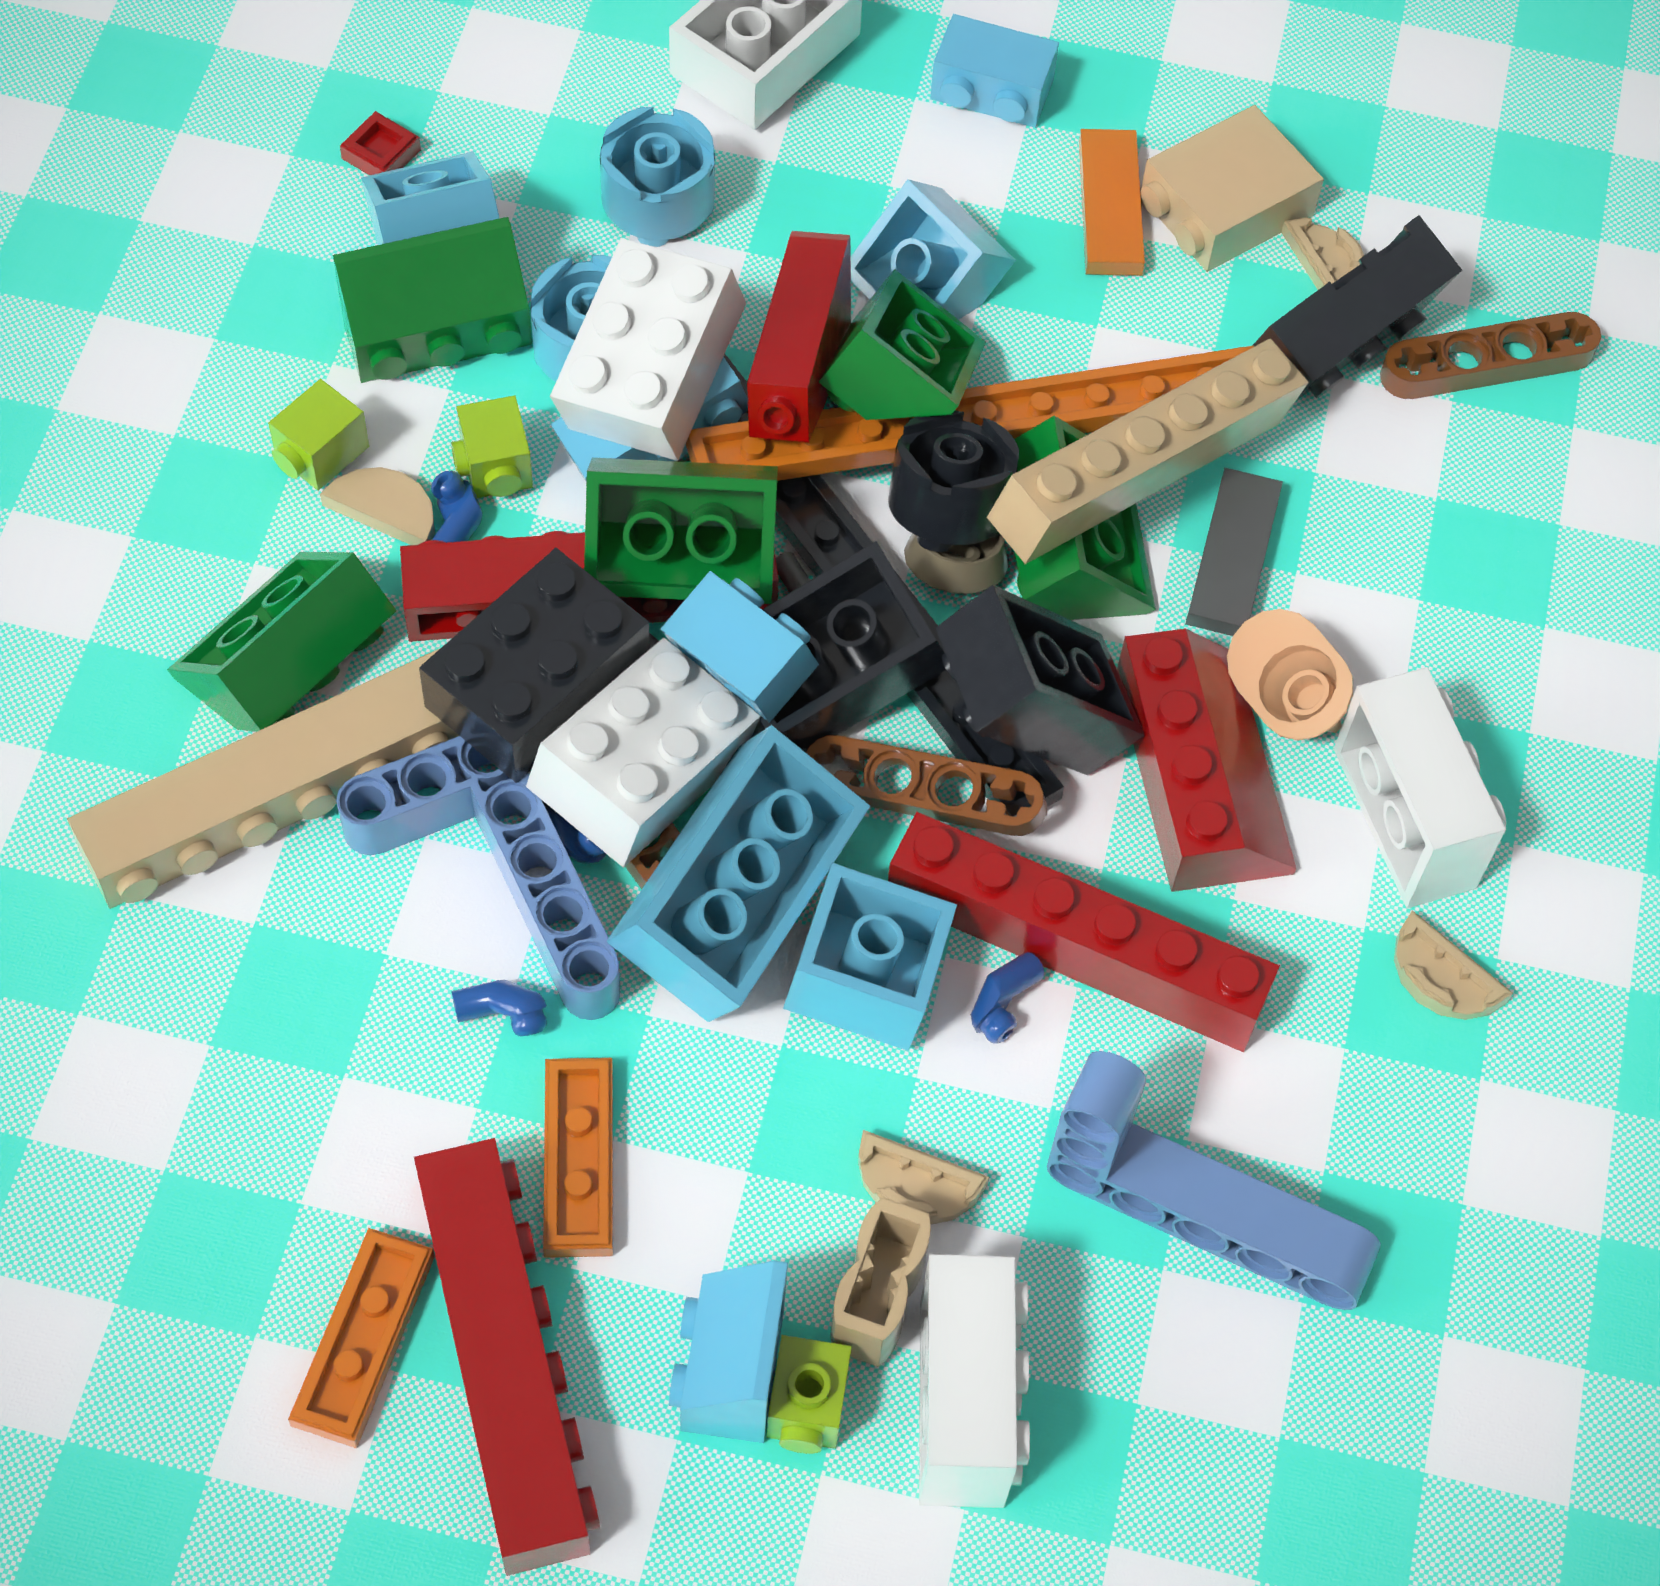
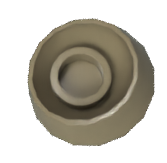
(968, 572)

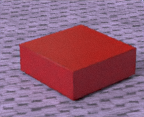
(380, 145)

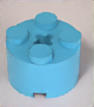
(657, 174)
(560, 306)

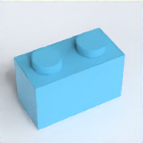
(994, 70)
(741, 644)

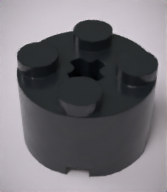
(950, 479)

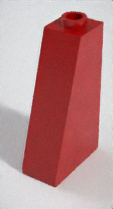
(800, 337)

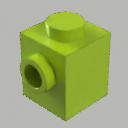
(318, 435)
(492, 447)
(808, 1394)

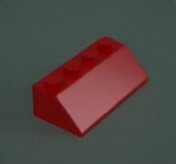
(1202, 764)

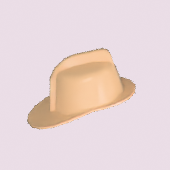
(1290, 674)

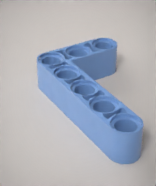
(515, 848)
(1199, 1198)

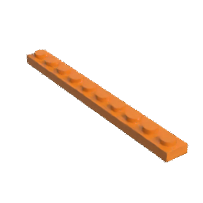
(850, 442)

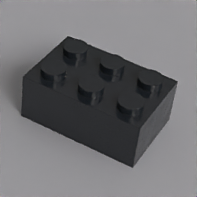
(866, 646)
(532, 661)
(1038, 681)

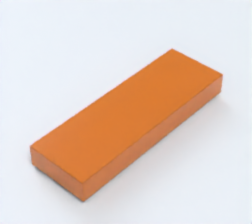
(1111, 202)
(578, 1158)
(361, 1338)

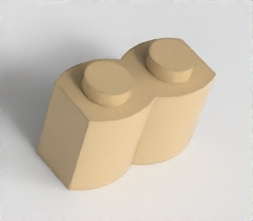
(884, 1275)

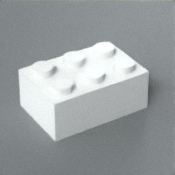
(758, 51)
(649, 348)
(641, 751)
(1419, 787)
(972, 1381)

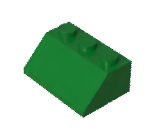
(433, 300)
(902, 356)
(669, 523)
(1098, 570)
(285, 639)

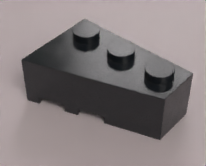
(1364, 307)

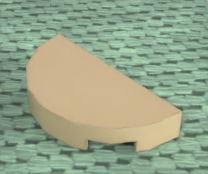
(1322, 251)
(384, 502)
(1443, 975)
(917, 1179)

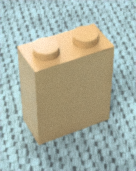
(1230, 187)

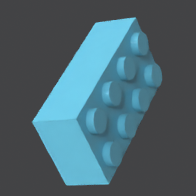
(739, 875)

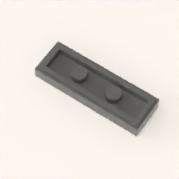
(1234, 552)

